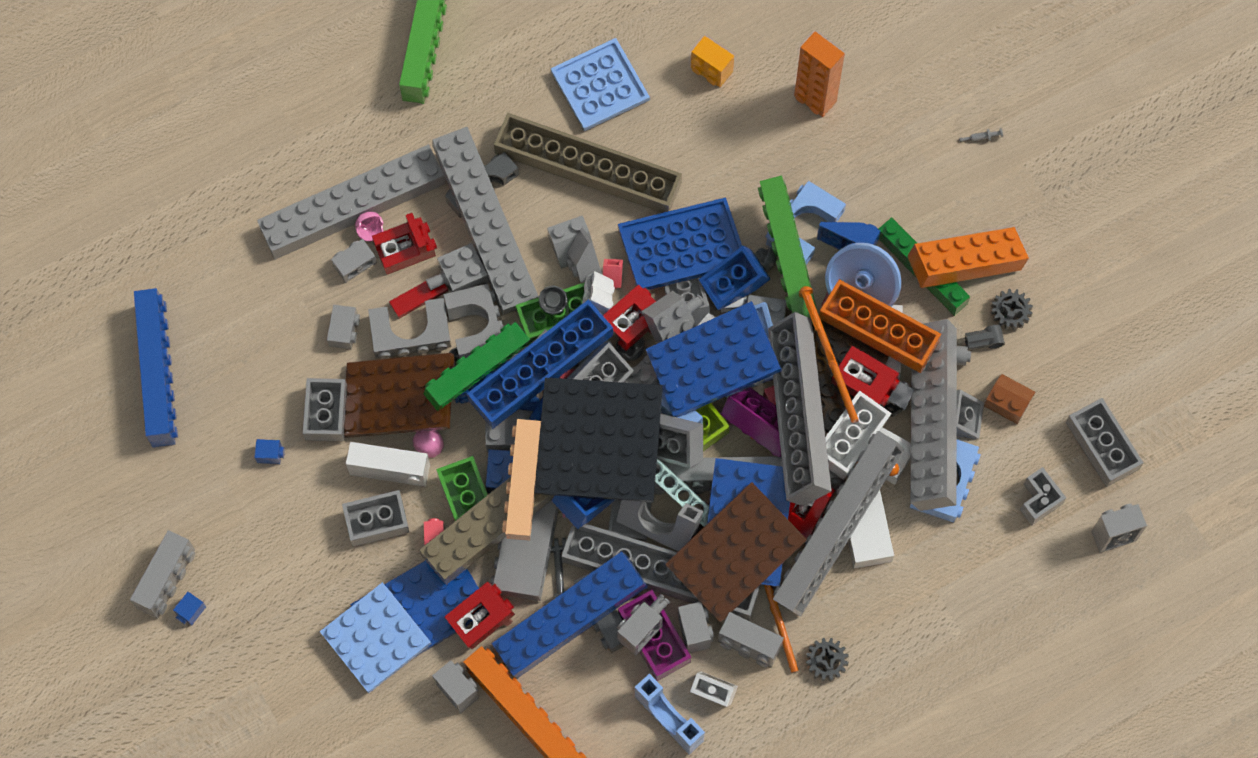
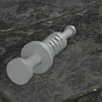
(983, 135)

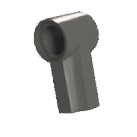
(989, 337)

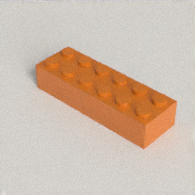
(818, 74)
(967, 257)
(879, 326)

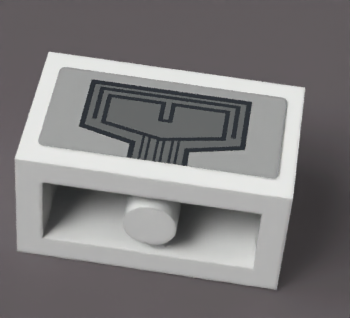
(713, 688)

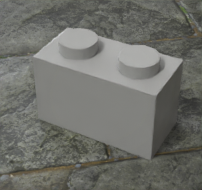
(353, 260)
(342, 327)

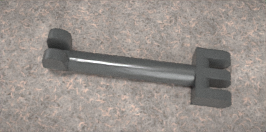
(558, 565)

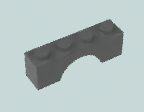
(499, 170)

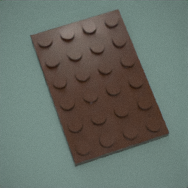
(389, 395)
(736, 552)

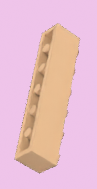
(523, 479)

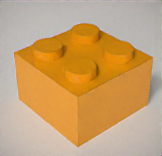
(712, 62)

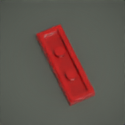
(415, 298)

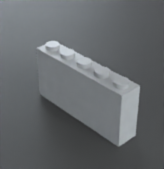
(524, 563)

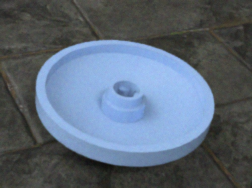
(866, 269)

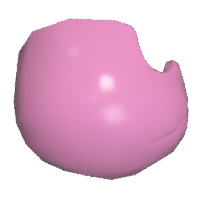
(368, 225)
(428, 442)

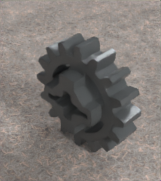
(1003, 307)
(819, 660)

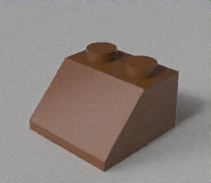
(1009, 399)

